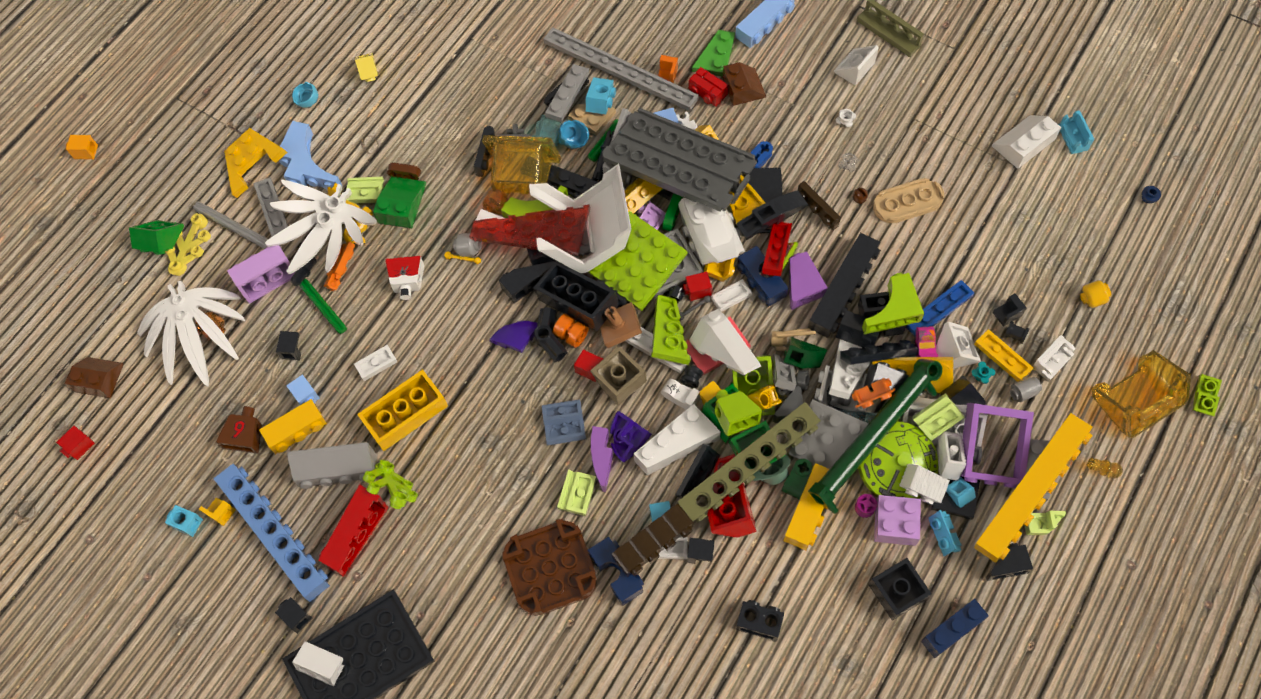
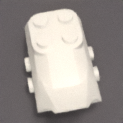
(710, 232)

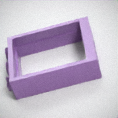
(1023, 444)

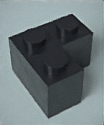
(872, 304)

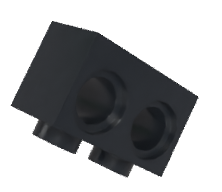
(758, 626)

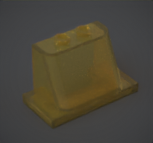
(520, 161)

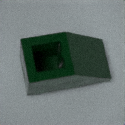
(803, 354)

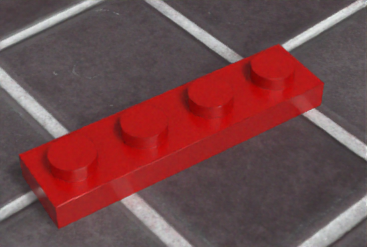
(777, 249)

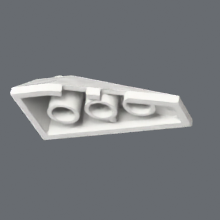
(723, 343)

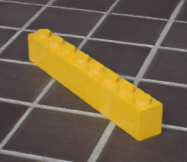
(1033, 488)

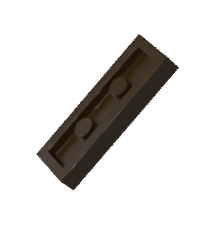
(819, 206)

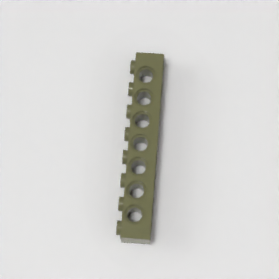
(802, 415)

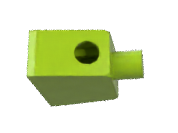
(736, 412)

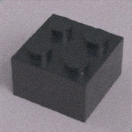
(899, 589)

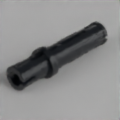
(598, 173)

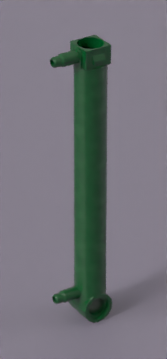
(875, 431)

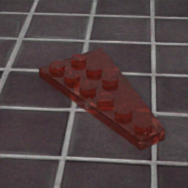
(559, 228)

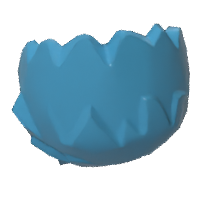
(573, 134)

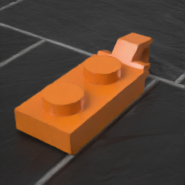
(339, 268)

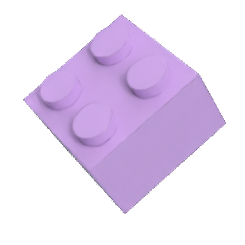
(897, 520)

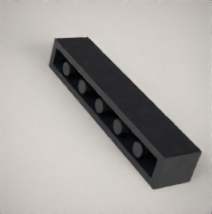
(844, 285)

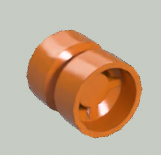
(569, 329)

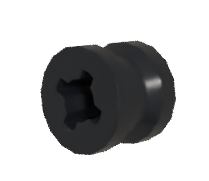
(691, 376)

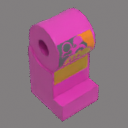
(926, 342)

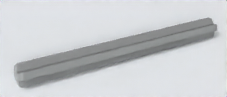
(231, 224)

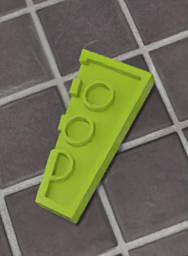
(668, 333)

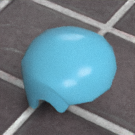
(305, 95)

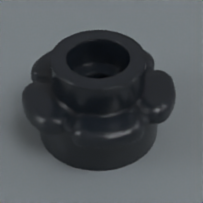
(677, 293)

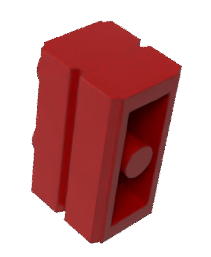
(708, 87)

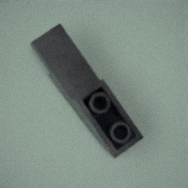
(770, 213)

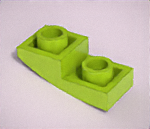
(1206, 395)

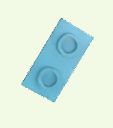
(947, 541)

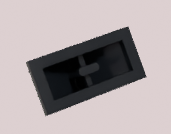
(963, 392)

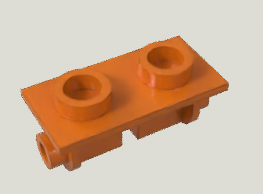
(866, 397)

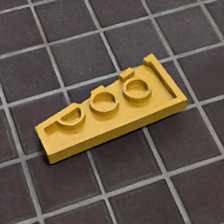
(907, 364)

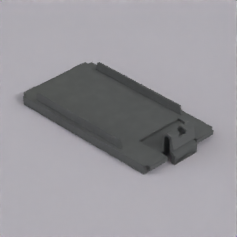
(680, 160)

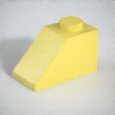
(366, 67)

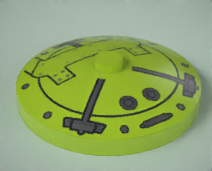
(889, 459)

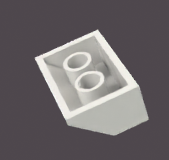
(1027, 139)

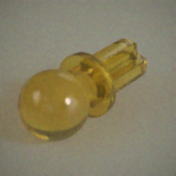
(1105, 467)

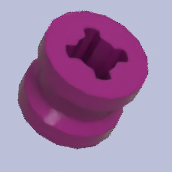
(867, 501)

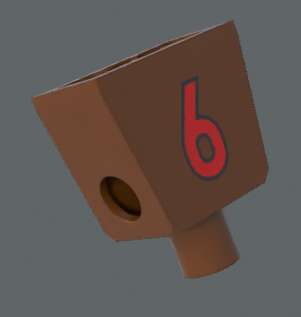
(241, 432)

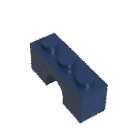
(769, 289)
(624, 587)
(954, 628)

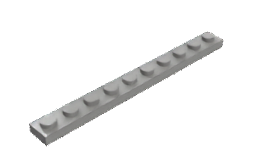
(621, 69)

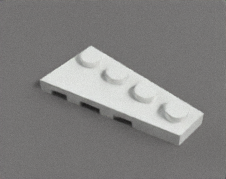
(846, 376)

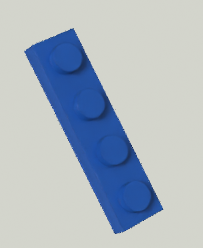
(943, 306)

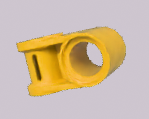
(765, 397)

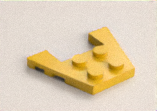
(244, 154)

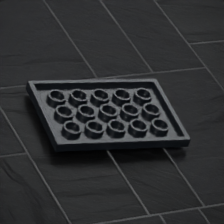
(377, 652)

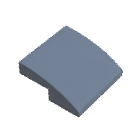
(563, 422)

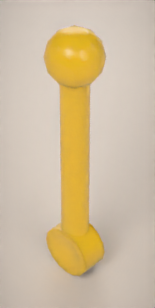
(448, 255)

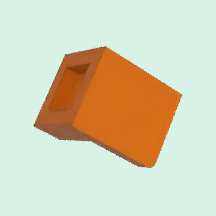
(668, 68)

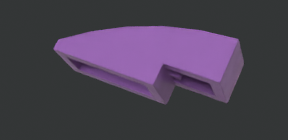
(601, 455)

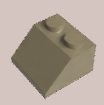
(619, 375)

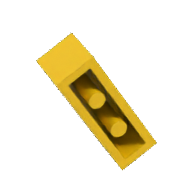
(293, 427)

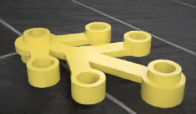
(178, 263)

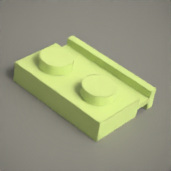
(365, 189)
(938, 417)
(577, 492)

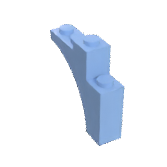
(298, 159)

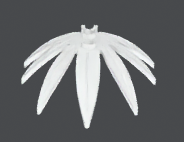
(329, 216)
(183, 311)

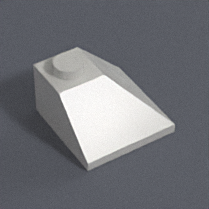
(957, 343)

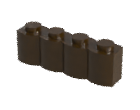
(652, 540)

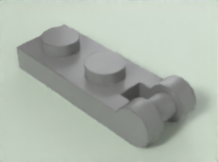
(783, 373)

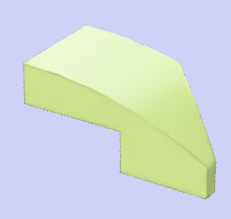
(1044, 522)

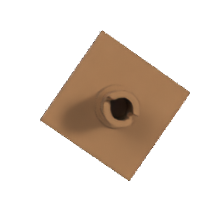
(620, 325)

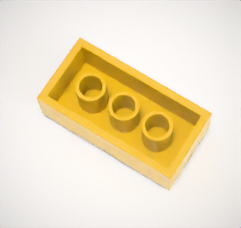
(403, 410)

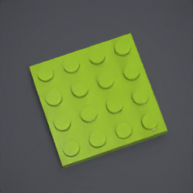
(642, 265)

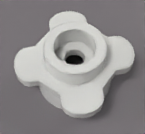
(846, 113)

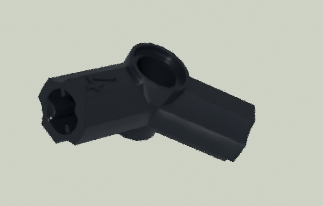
(545, 326)

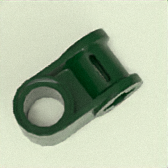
(797, 481)

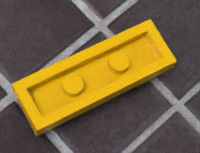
(1003, 356)

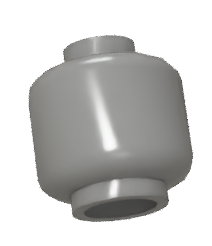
(465, 246)

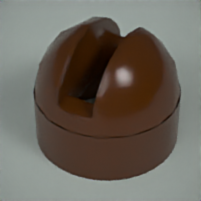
(858, 197)

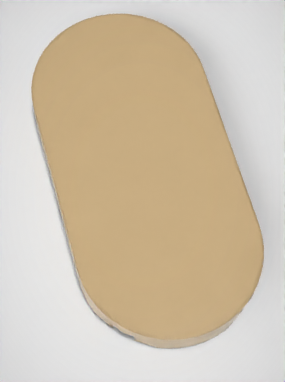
(908, 200)

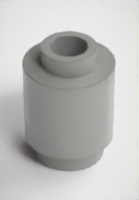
(1025, 389)

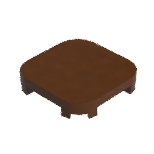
(549, 568)

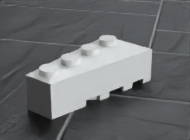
(677, 440)

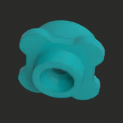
(979, 376)

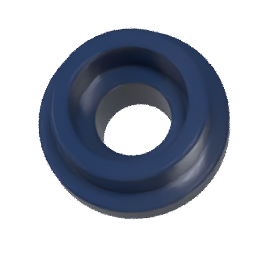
(1148, 197)

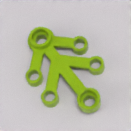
(386, 470)

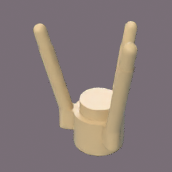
(779, 338)

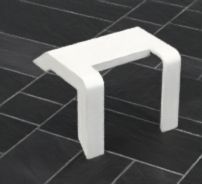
(606, 225)

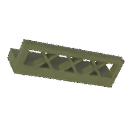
(890, 30)

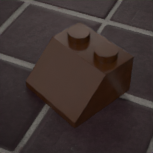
(743, 83)
(94, 377)

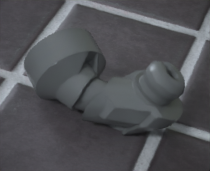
(802, 381)

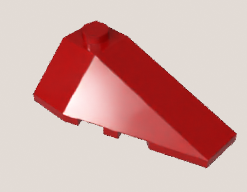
(735, 515)

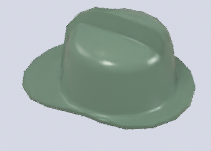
(775, 473)

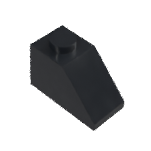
(1015, 563)

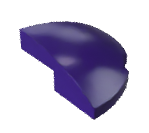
(515, 335)
(627, 436)

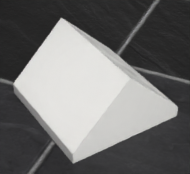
(857, 64)

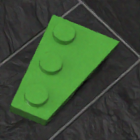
(716, 53)

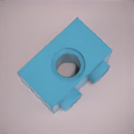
(600, 95)

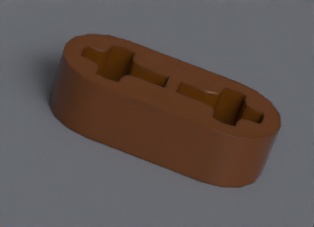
(403, 171)

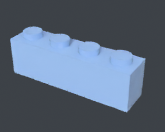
(762, 20)

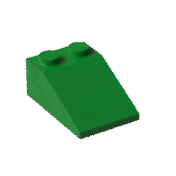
(399, 202)

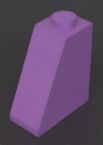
(804, 281)

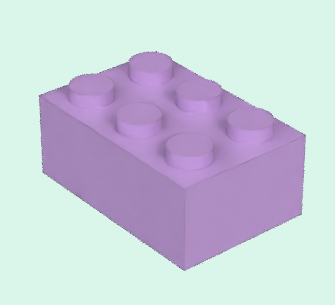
(261, 273)

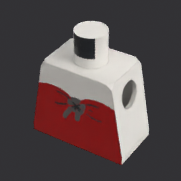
(405, 275)

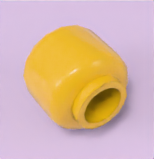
(1095, 294)

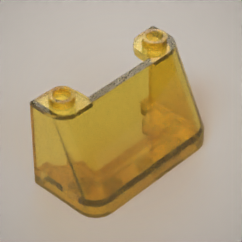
(1145, 395)

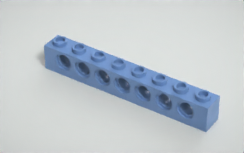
(228, 482)

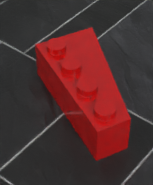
(353, 530)

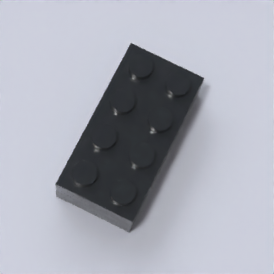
(576, 295)

